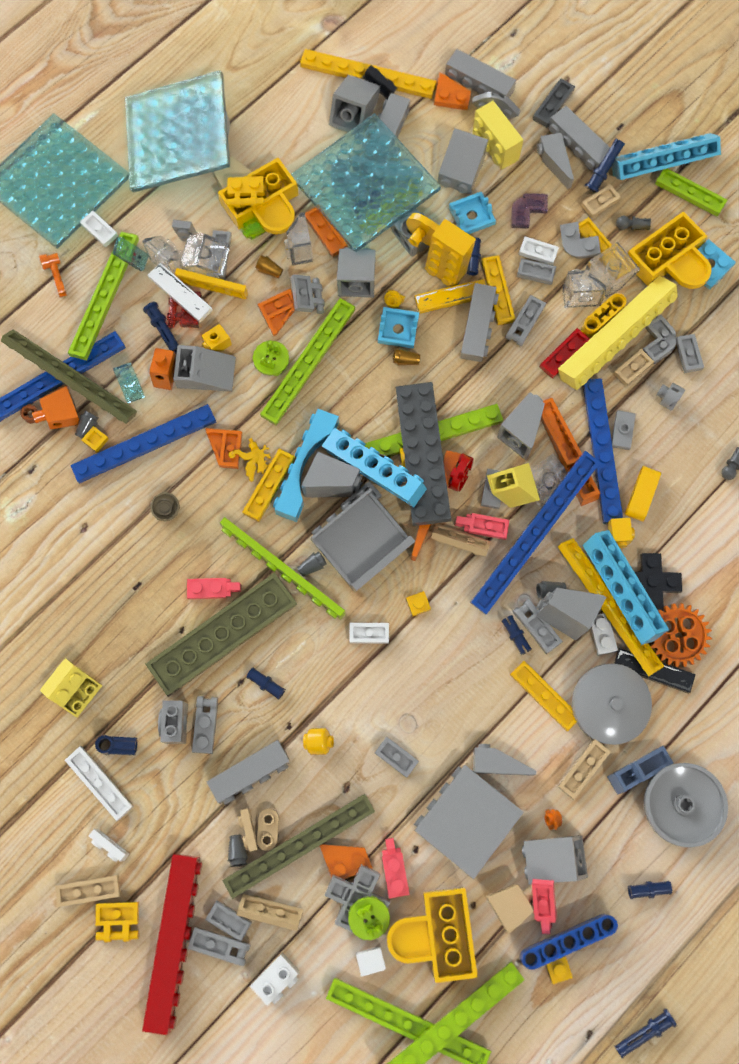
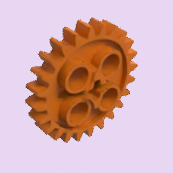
(696, 632)

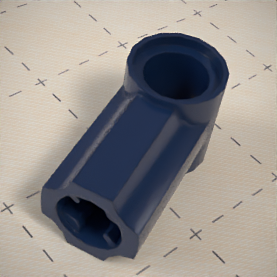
(118, 745)

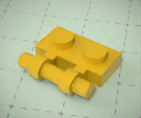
(245, 187)
(117, 914)

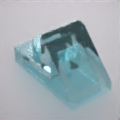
(129, 382)

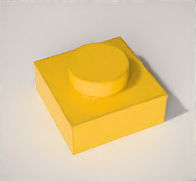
(95, 439)
(418, 603)
(559, 970)

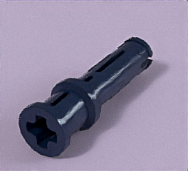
(600, 173)
(159, 321)
(655, 1028)

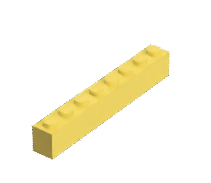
(618, 332)

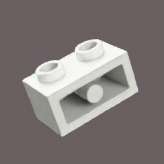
(275, 979)

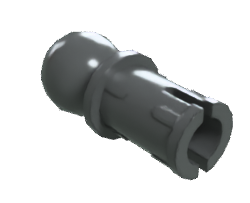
(624, 222)
(729, 472)

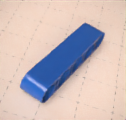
(579, 941)

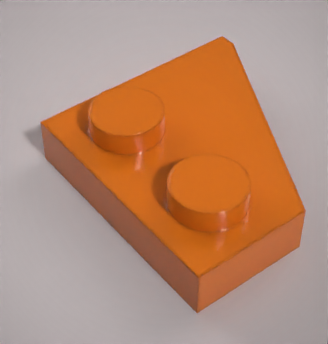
(451, 94)
(277, 310)
(224, 442)
(344, 860)

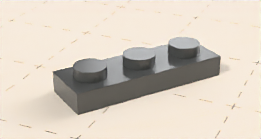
(553, 102)

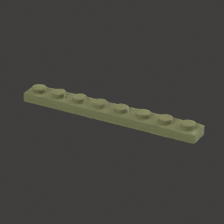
(69, 376)
(298, 846)

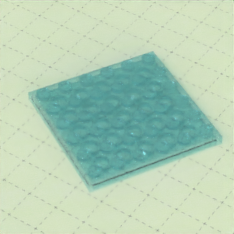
(177, 131)
(57, 180)
(365, 182)

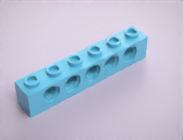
(666, 156)
(409, 493)
(625, 587)

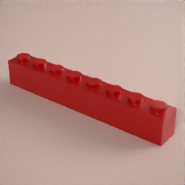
(171, 943)

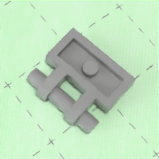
(302, 294)

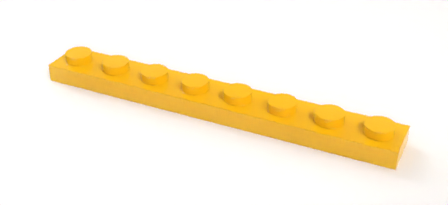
(342, 67)
(594, 583)

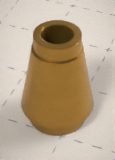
(269, 267)
(405, 357)

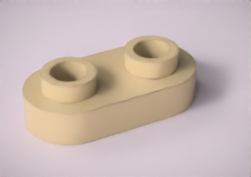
(268, 829)

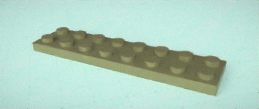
(221, 634)

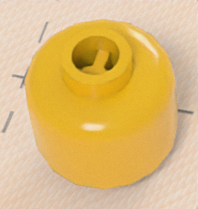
(318, 741)

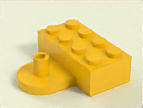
(277, 212)
(448, 247)
(673, 251)
(438, 936)

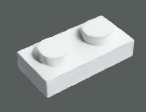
(99, 229)
(538, 251)
(369, 633)
(603, 635)
(101, 840)

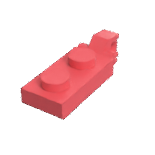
(484, 525)
(211, 588)
(394, 870)
(544, 903)

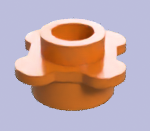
(553, 819)

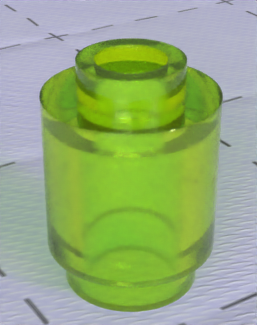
(252, 229)

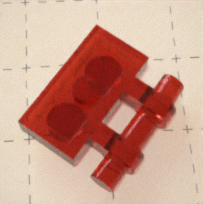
(185, 318)

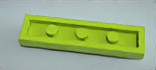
(691, 192)

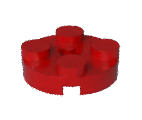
(459, 473)

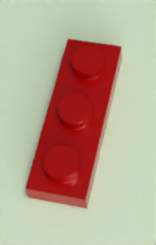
(563, 352)

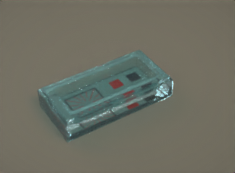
(130, 253)

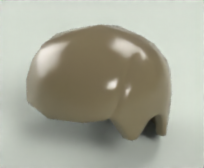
(165, 506)

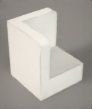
(370, 961)

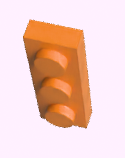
(325, 231)

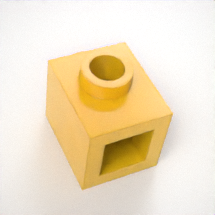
(216, 339)
(621, 531)

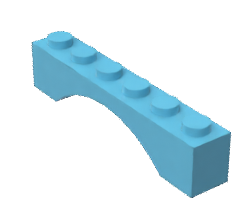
(290, 501)

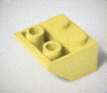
(514, 486)
(70, 688)

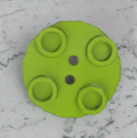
(267, 365)
(364, 909)

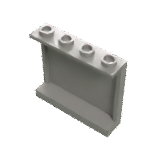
(361, 539)
(468, 820)

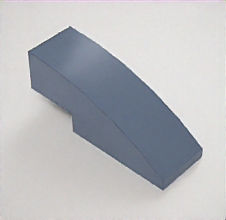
(640, 770)

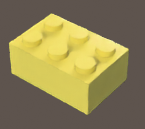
(503, 139)

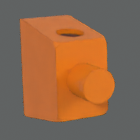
(163, 365)
(57, 410)

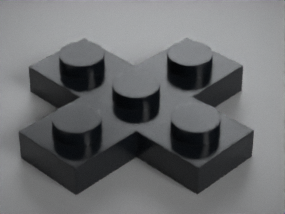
(656, 581)

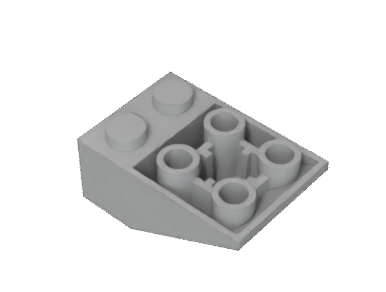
(203, 369)

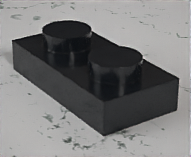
(374, 76)

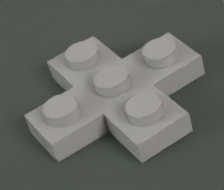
(348, 893)

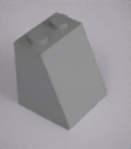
(353, 103)
(462, 161)
(356, 272)
(521, 425)
(330, 478)
(570, 610)
(555, 859)

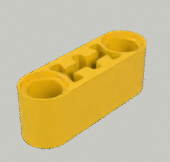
(607, 306)
(642, 493)

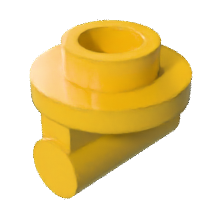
(393, 299)

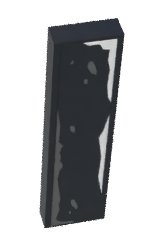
(667, 676)

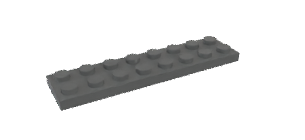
(423, 451)

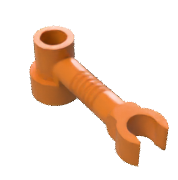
(51, 261)

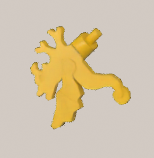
(256, 456)

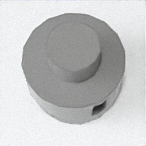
(670, 395)

